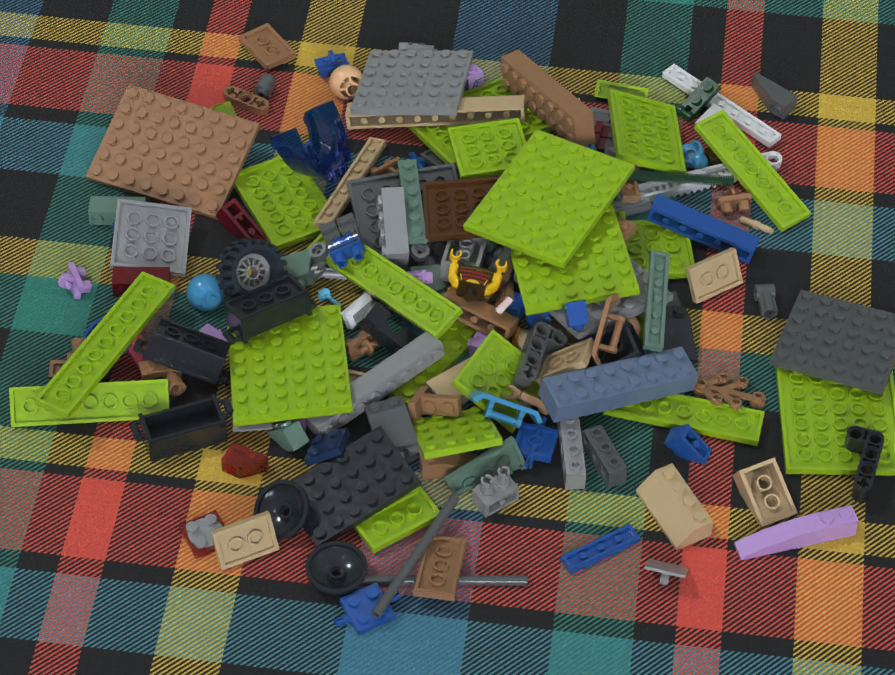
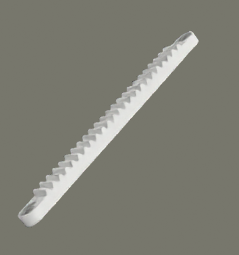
(650, 189)

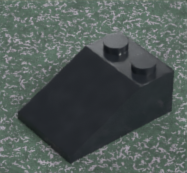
(679, 331)
(628, 345)

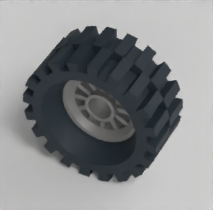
(260, 254)

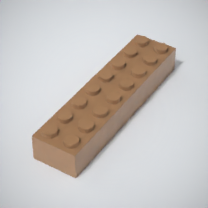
(548, 98)

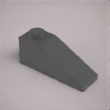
(774, 97)

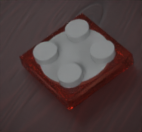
(198, 535)

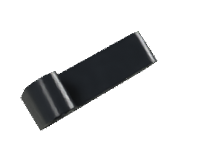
(869, 445)

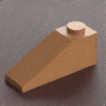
(443, 466)

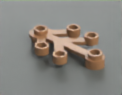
(727, 392)

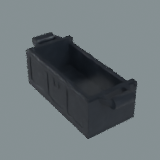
(266, 308)
(186, 351)
(183, 427)

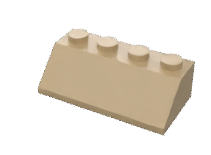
(675, 507)

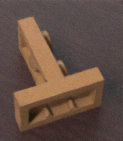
(433, 404)

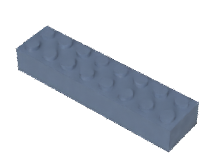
(617, 384)

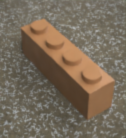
(483, 316)

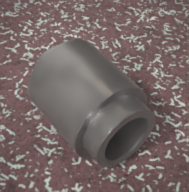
(265, 86)

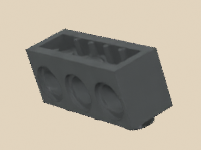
(604, 456)

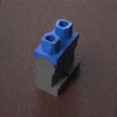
(346, 246)

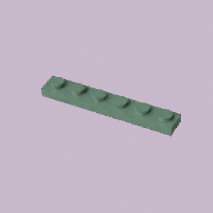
(413, 203)
(656, 301)

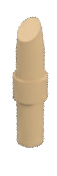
(757, 225)

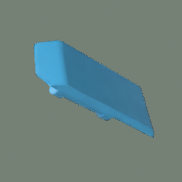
(490, 413)

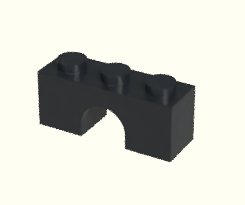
(375, 323)

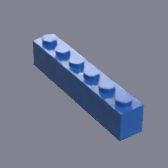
(702, 228)

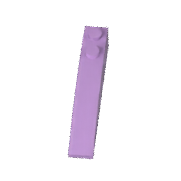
(799, 533)

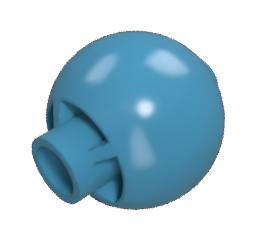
(204, 292)

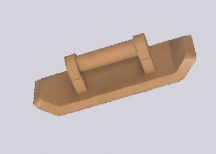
(610, 302)

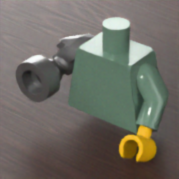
(420, 254)
(307, 264)

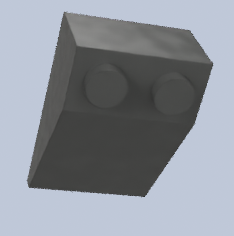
(394, 419)

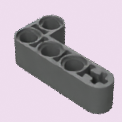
(538, 340)

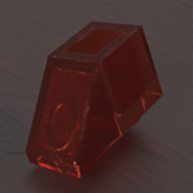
(243, 462)

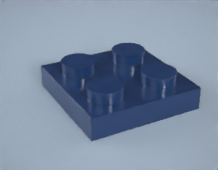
(327, 446)

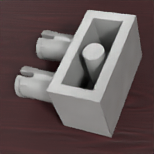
(495, 492)

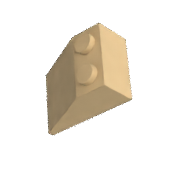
(765, 492)

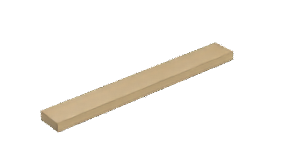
(359, 169)

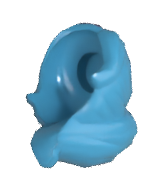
(694, 155)

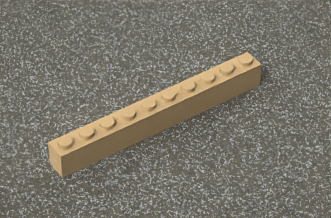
(471, 111)

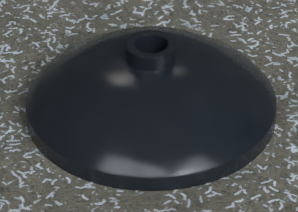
(277, 500)
(336, 559)

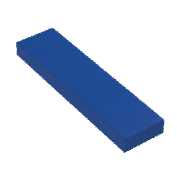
(600, 549)

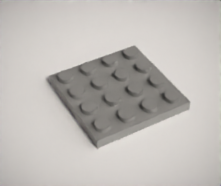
(151, 236)

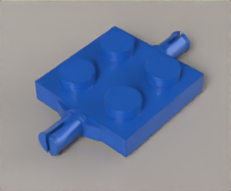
(536, 442)
(358, 609)

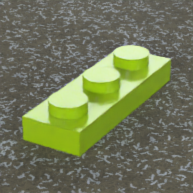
(603, 86)

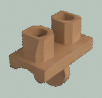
(389, 166)
(731, 199)
(360, 345)

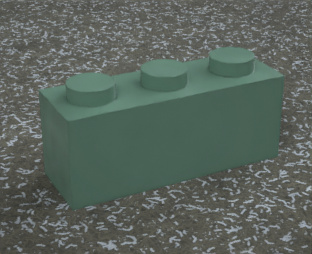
(103, 208)

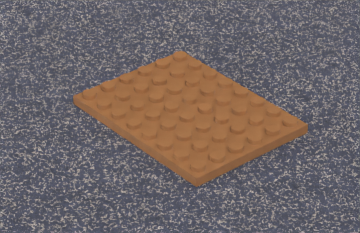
(173, 151)

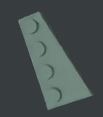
(469, 475)

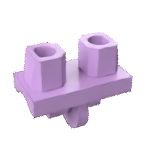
(73, 280)

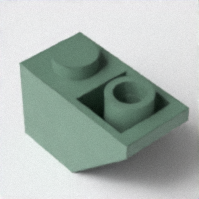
(288, 435)

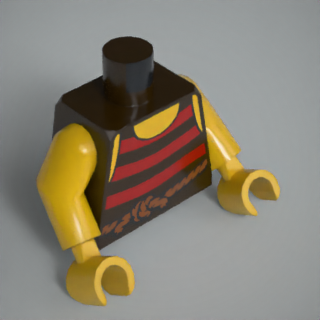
(473, 281)

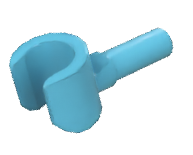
(326, 294)

